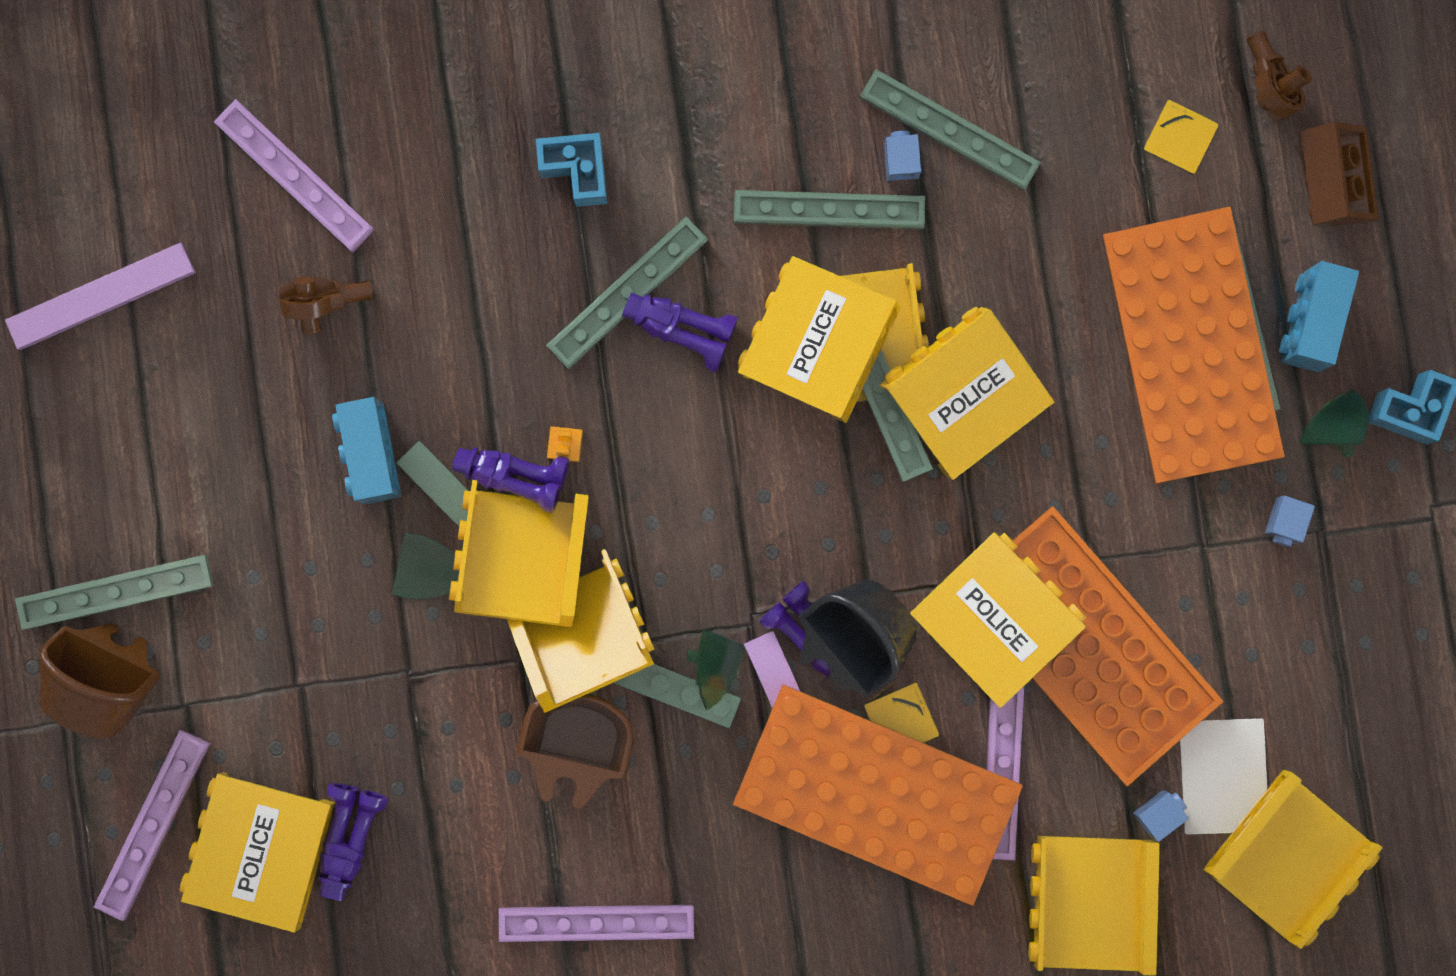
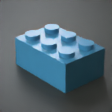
(1318, 316)
(367, 451)

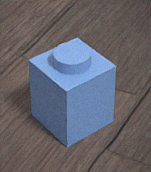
(902, 156)
(1289, 521)
(1161, 815)

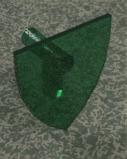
(1339, 423)
(424, 568)
(716, 665)

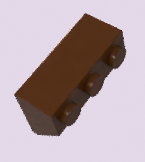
(1339, 174)

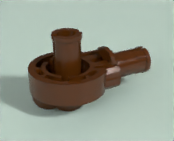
(1277, 87)
(314, 297)

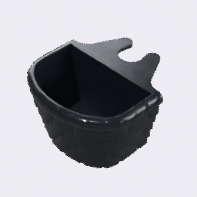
(860, 636)

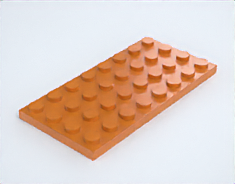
(1193, 345)
(1120, 674)
(877, 794)

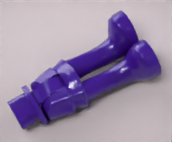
(661, 318)
(493, 471)
(780, 618)
(339, 858)

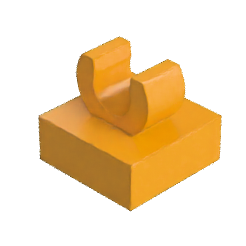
(565, 443)

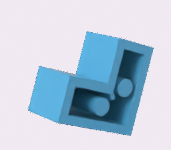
(575, 157)
(1421, 413)

